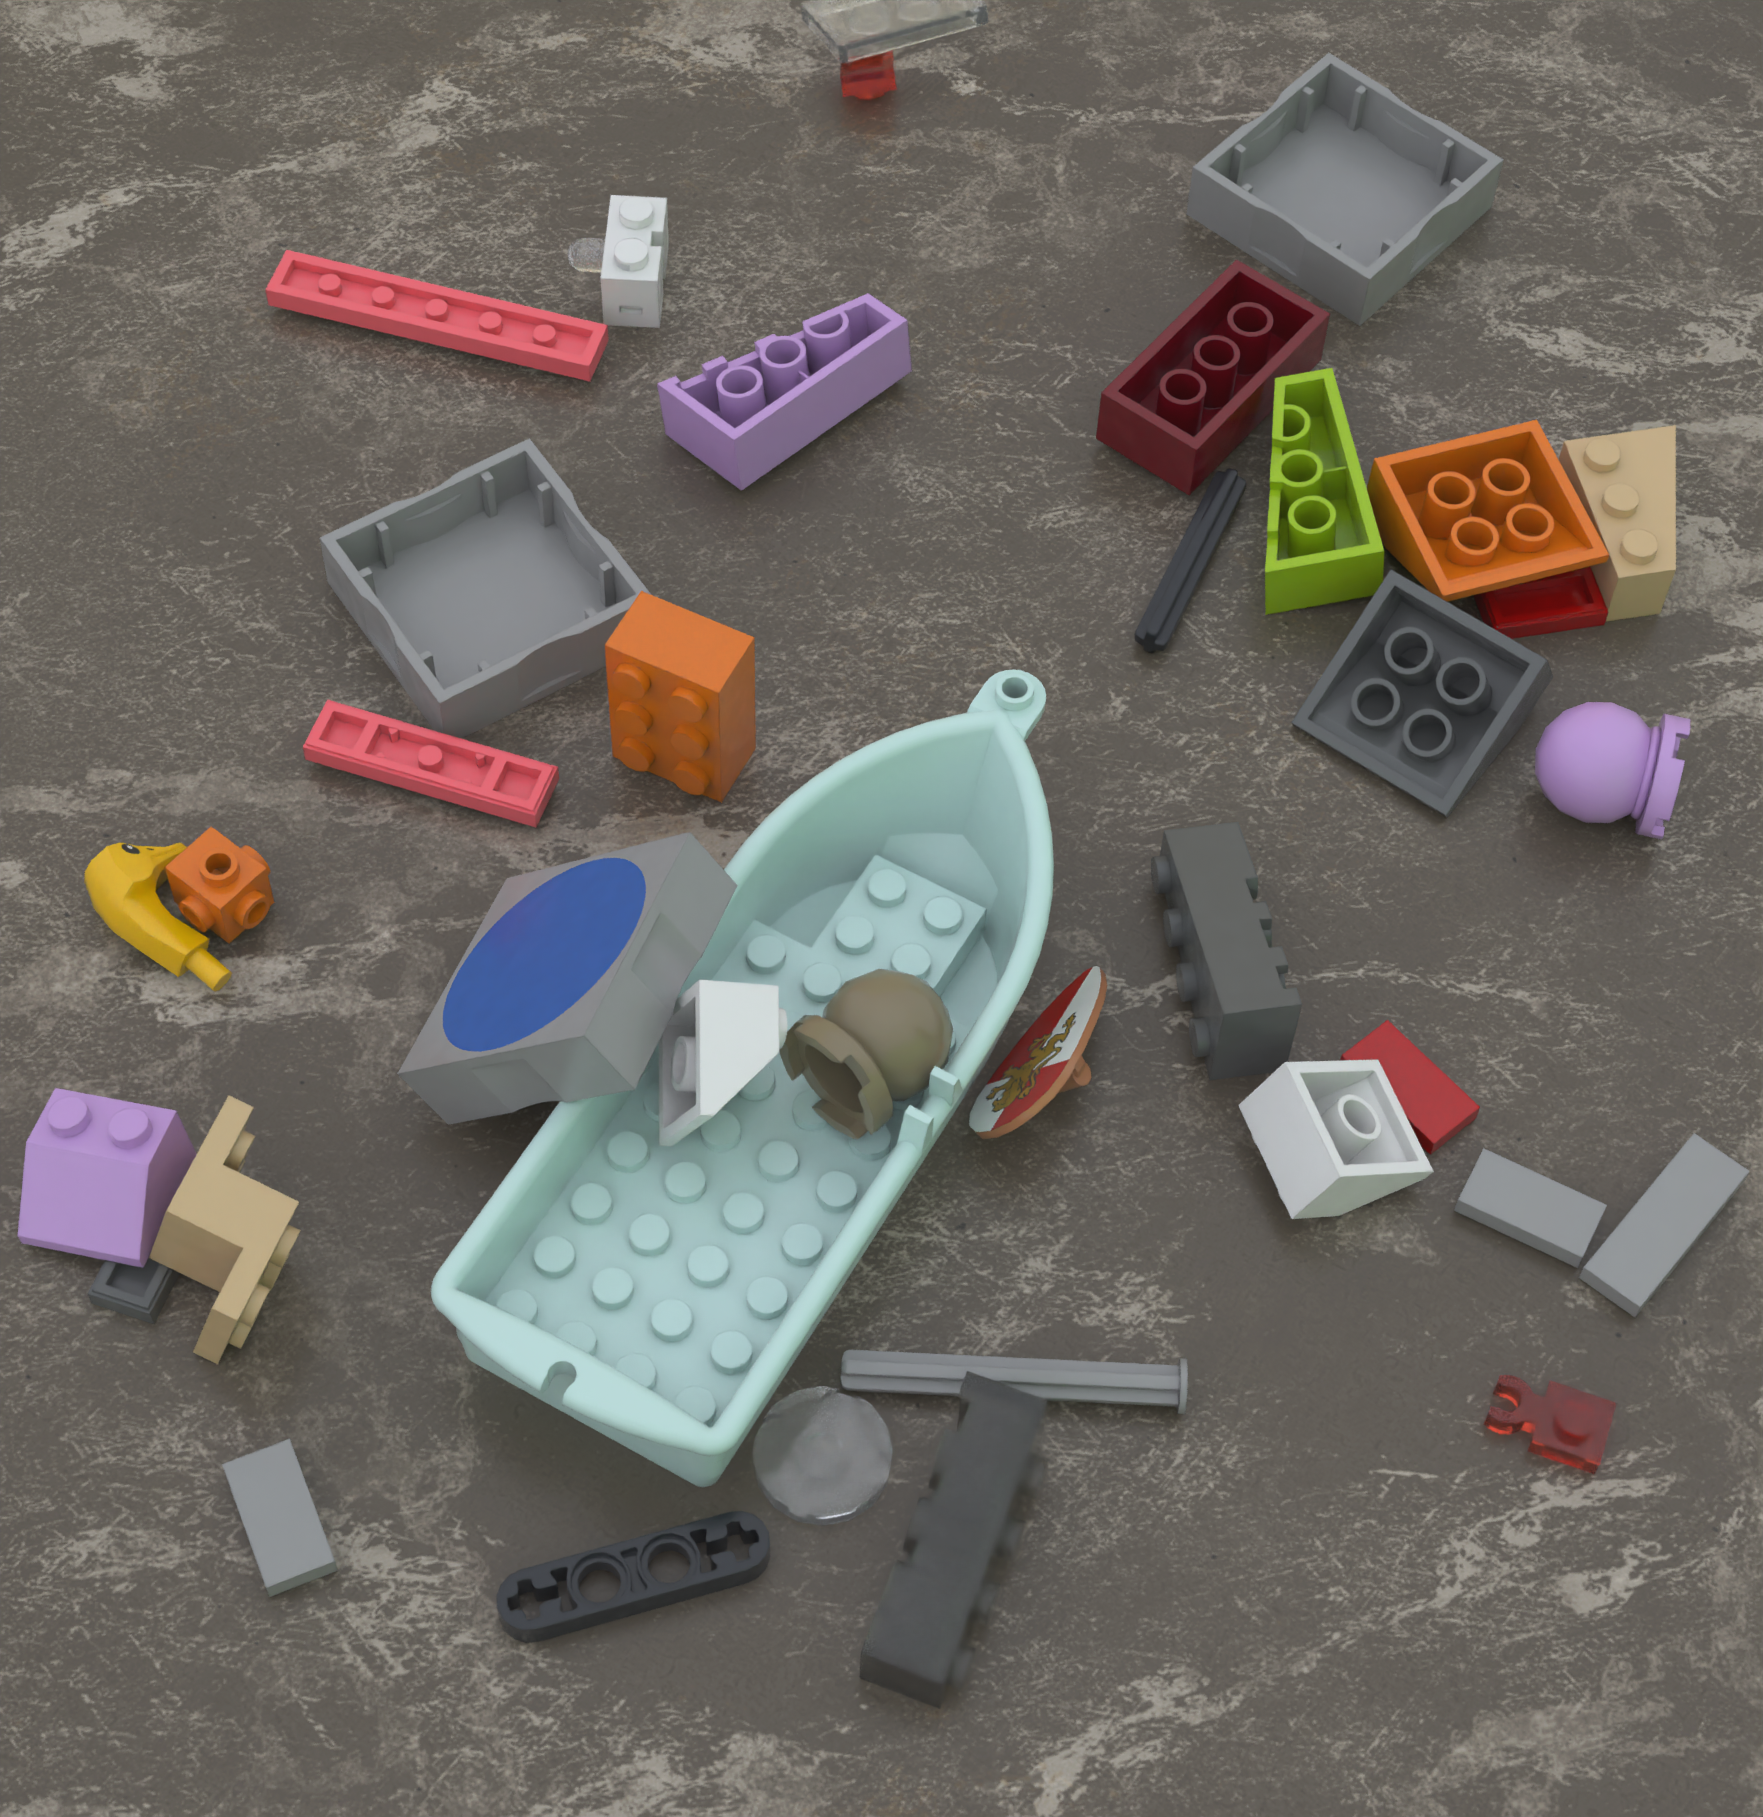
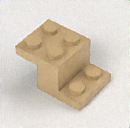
(227, 1232)

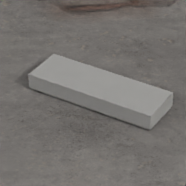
(1664, 1225)

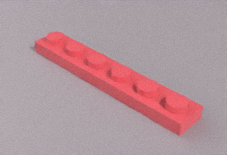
(438, 315)

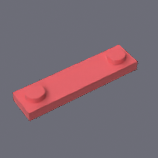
(431, 763)

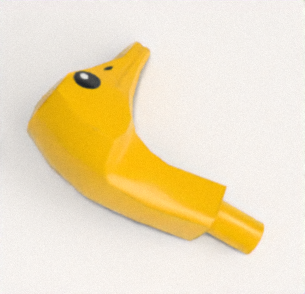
(124, 894)

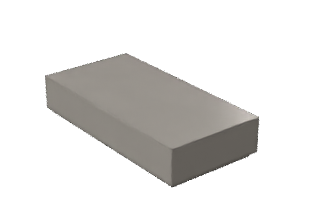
(1530, 1207)
(279, 1517)

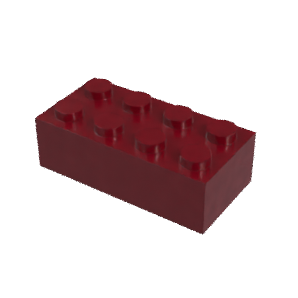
(1210, 376)

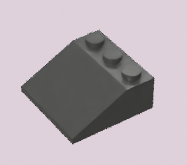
(1423, 694)

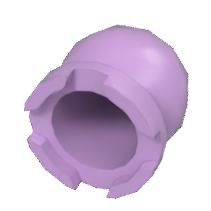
(1609, 764)

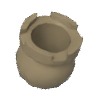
(870, 1048)

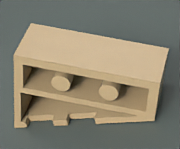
(1631, 500)

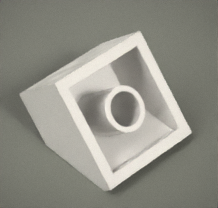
(712, 1049)
(1333, 1136)

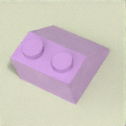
(101, 1176)

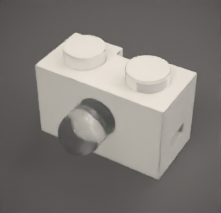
(629, 260)

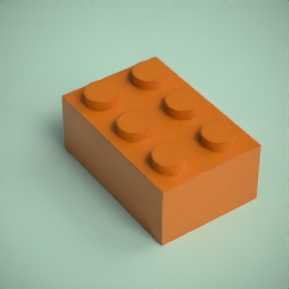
(681, 696)

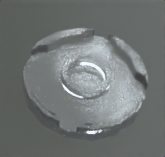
(822, 1456)

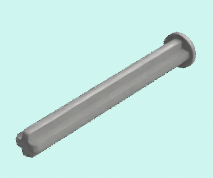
(1040, 1377)

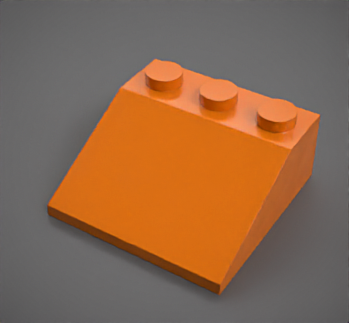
(1482, 512)

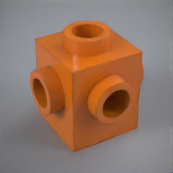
(220, 885)

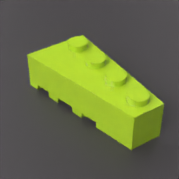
(1319, 512)

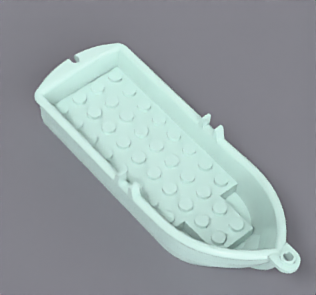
(689, 1275)

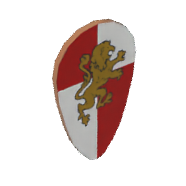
(1043, 1060)

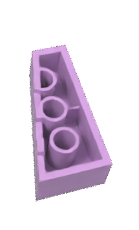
(788, 391)

